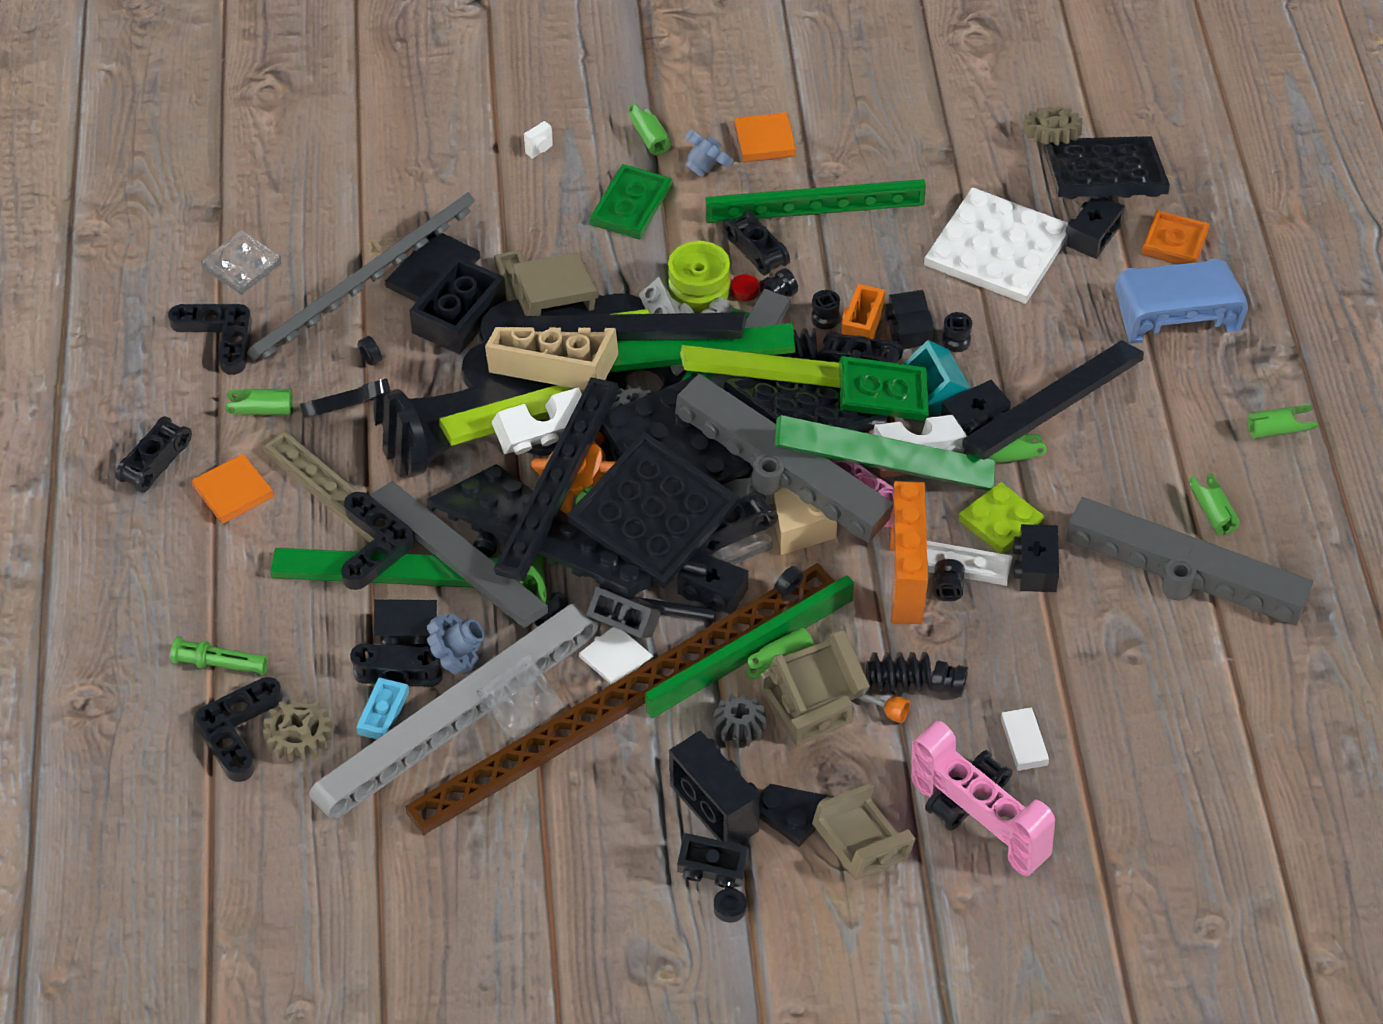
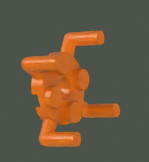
(588, 475)

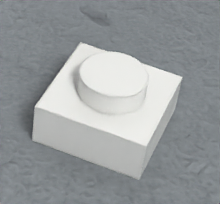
(538, 139)

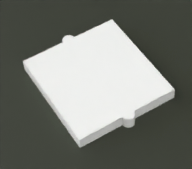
(615, 655)

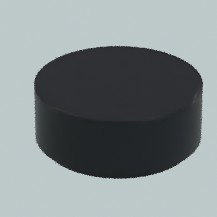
(369, 350)
(788, 581)
(730, 905)

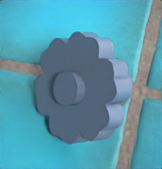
(705, 153)
(455, 642)

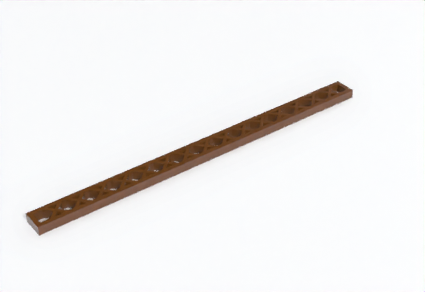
(597, 705)

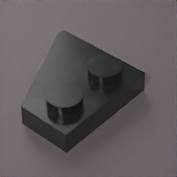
(789, 811)

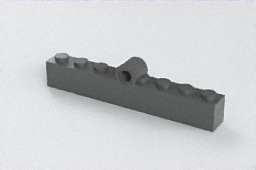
(807, 475)
(1189, 562)

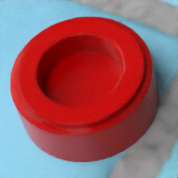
(744, 287)

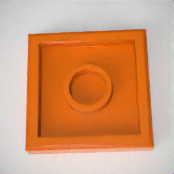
(764, 137)
(1175, 238)
(232, 488)

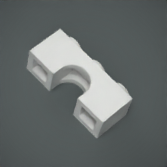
(520, 431)
(938, 432)

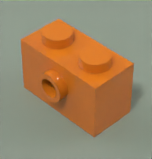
(864, 312)

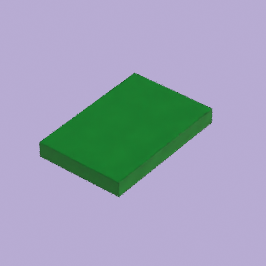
(630, 201)
(883, 388)

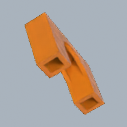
(909, 545)

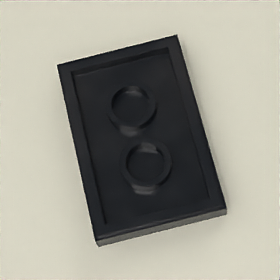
(427, 264)

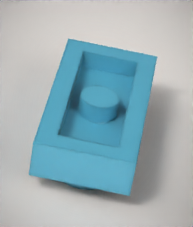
(382, 708)

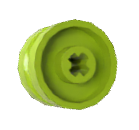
(698, 274)

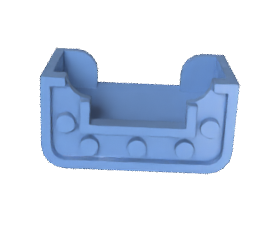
(1179, 296)

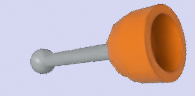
(895, 707)

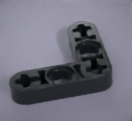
(224, 323)
(345, 399)
(382, 542)
(225, 726)

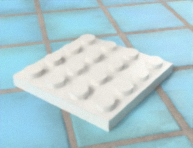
(998, 245)

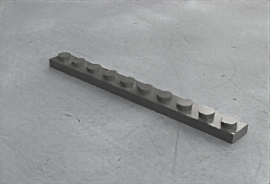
(354, 284)

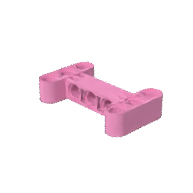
(1031, 828)

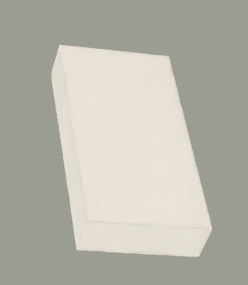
(1024, 739)

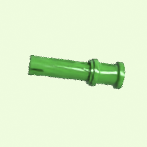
(203, 655)

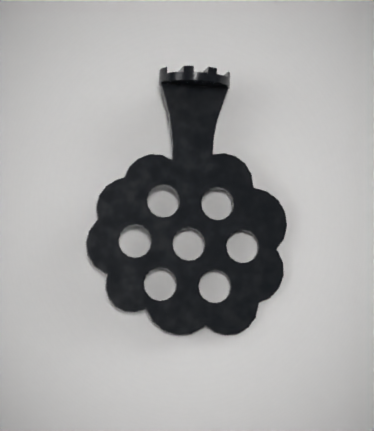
(412, 424)

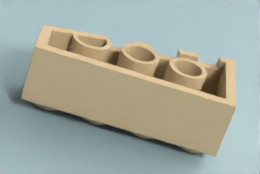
(552, 355)
(799, 523)

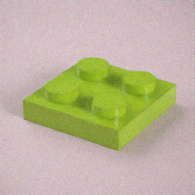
(999, 516)

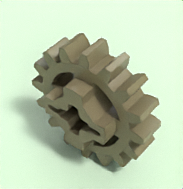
(1052, 125)
(298, 729)

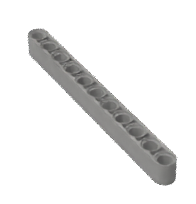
(445, 715)

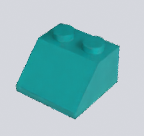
(943, 374)

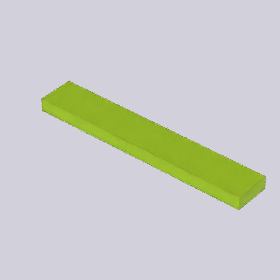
(760, 366)
(477, 421)

